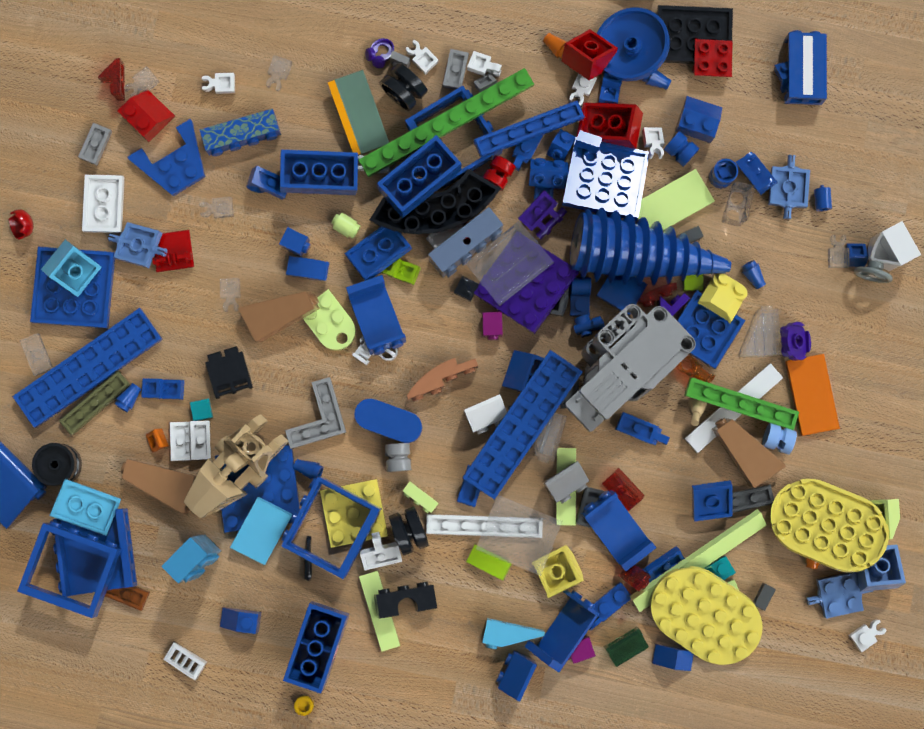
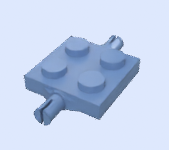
(791, 188)
(137, 245)
(838, 595)

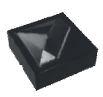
(466, 288)

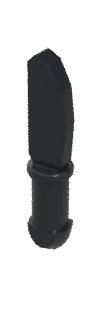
(308, 565)

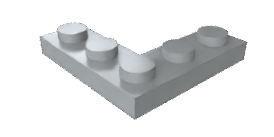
(328, 426)

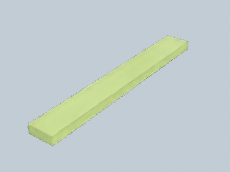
(708, 553)

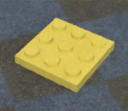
(347, 517)

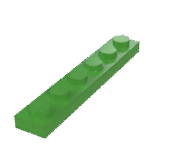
(741, 403)

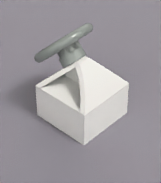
(888, 251)

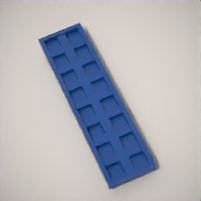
(87, 368)
(522, 424)

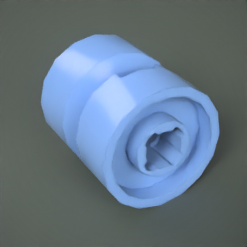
(781, 439)

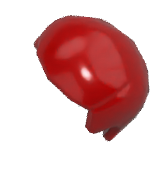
(21, 224)

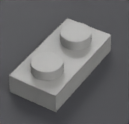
(455, 69)
(95, 144)

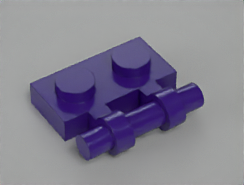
(538, 210)

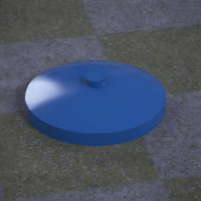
(640, 41)

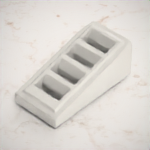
(186, 670)

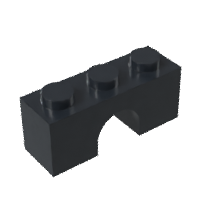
(422, 596)

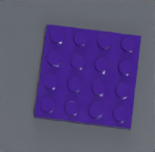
(537, 298)

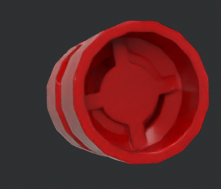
(502, 167)

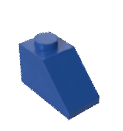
(240, 620)

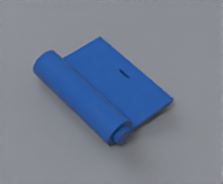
(17, 486)

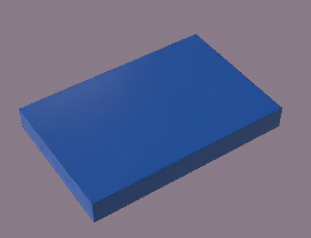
(377, 252)

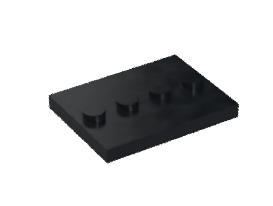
(693, 23)

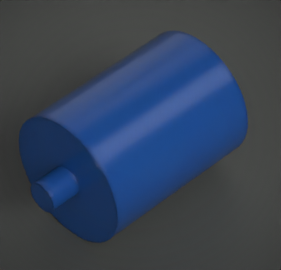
(823, 198)

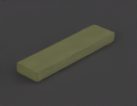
(95, 403)

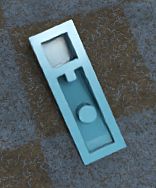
(503, 633)

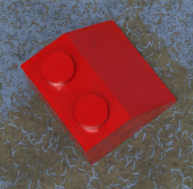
(588, 54)
(146, 114)

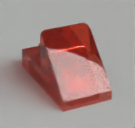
(115, 76)

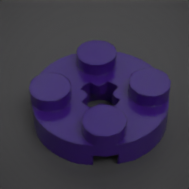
(789, 334)

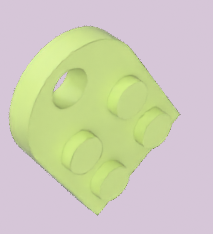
(330, 322)

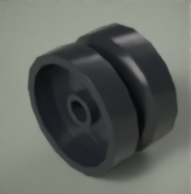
(403, 86)
(48, 456)
(407, 531)

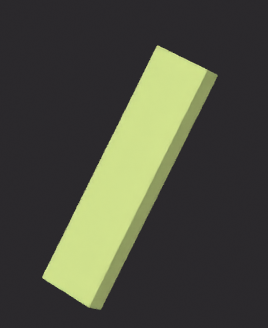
(566, 511)
(383, 627)

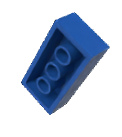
(432, 163)
(337, 169)

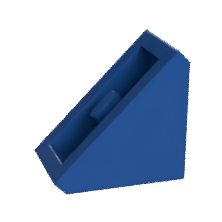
(672, 657)

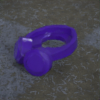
(379, 61)

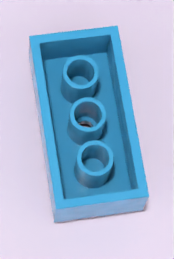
(191, 559)

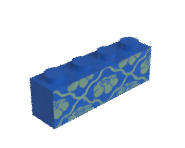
(240, 132)

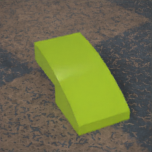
(403, 271)
(488, 563)

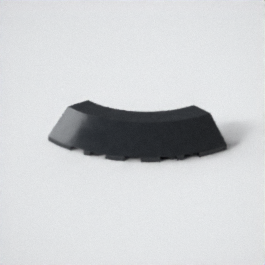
(440, 210)

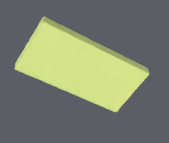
(676, 200)

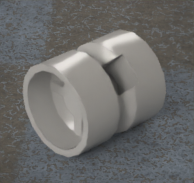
(398, 457)

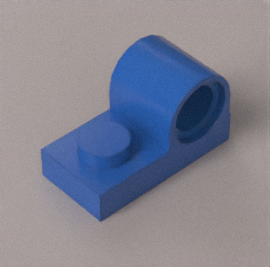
(264, 181)
(580, 296)

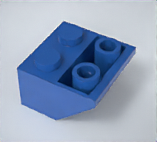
(520, 370)

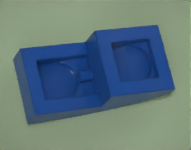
(609, 90)
(307, 268)
(162, 388)

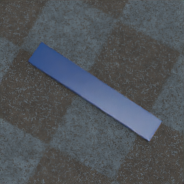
(528, 129)

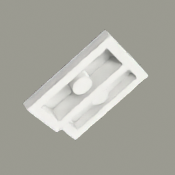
(189, 440)

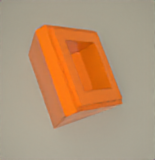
(157, 440)

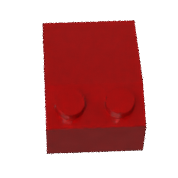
(613, 122)

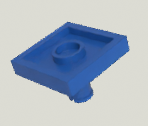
(712, 500)

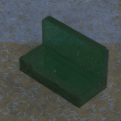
(626, 646)

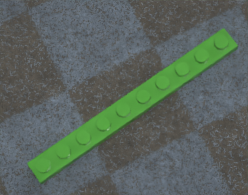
(446, 122)

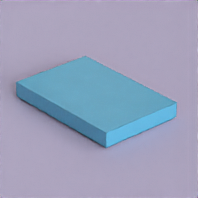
(85, 507)
(261, 530)

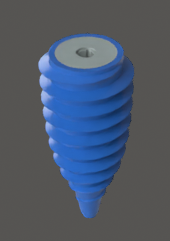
(635, 250)

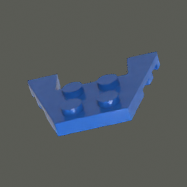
(178, 168)

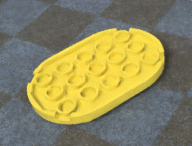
(829, 525)
(706, 615)

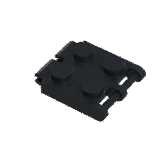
(228, 372)

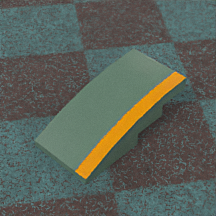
(358, 112)

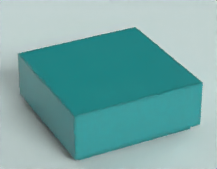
(201, 409)

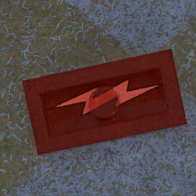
(624, 488)

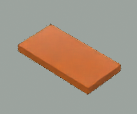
(812, 395)

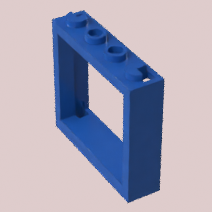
(485, 126)
(298, 519)
(60, 600)

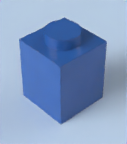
(295, 242)

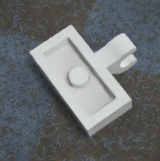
(380, 554)

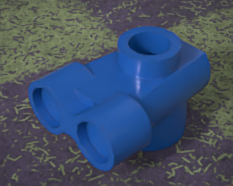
(585, 326)

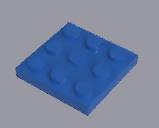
(710, 331)

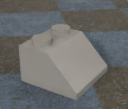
(566, 482)

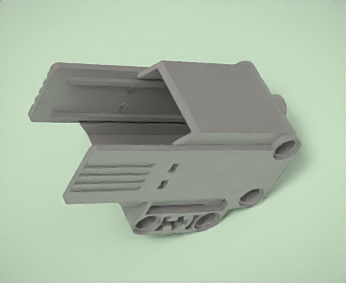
(640, 359)

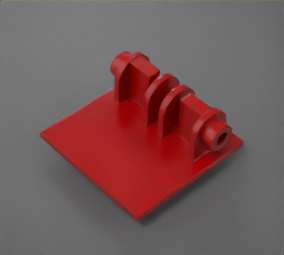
(713, 58)
(178, 252)

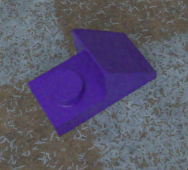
(677, 302)

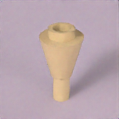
(696, 409)

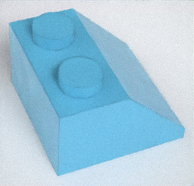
(71, 268)

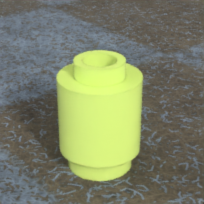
(345, 225)

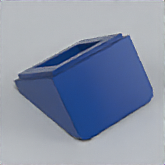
(857, 255)

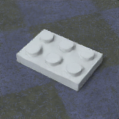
(103, 203)

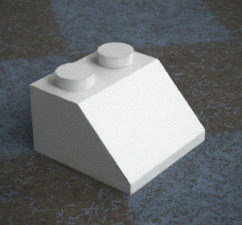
(485, 414)

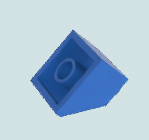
(699, 119)
(516, 675)

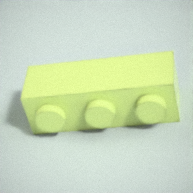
(420, 497)

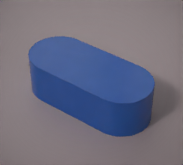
(388, 420)

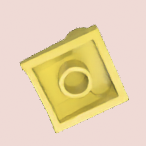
(723, 296)
(560, 572)

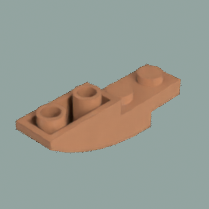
(433, 380)

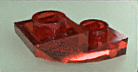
(653, 296)
(635, 577)

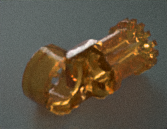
(696, 370)

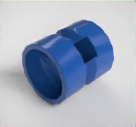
(681, 148)
(723, 173)

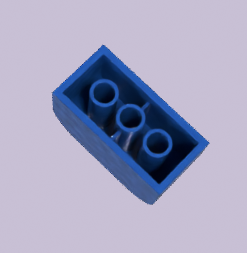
(316, 647)

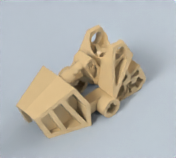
(211, 488)

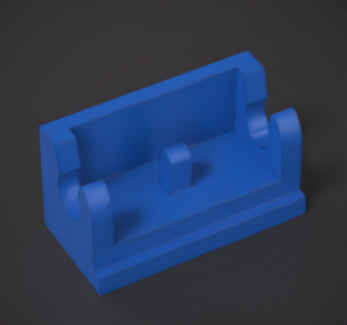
(756, 172)

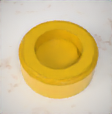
(304, 705)

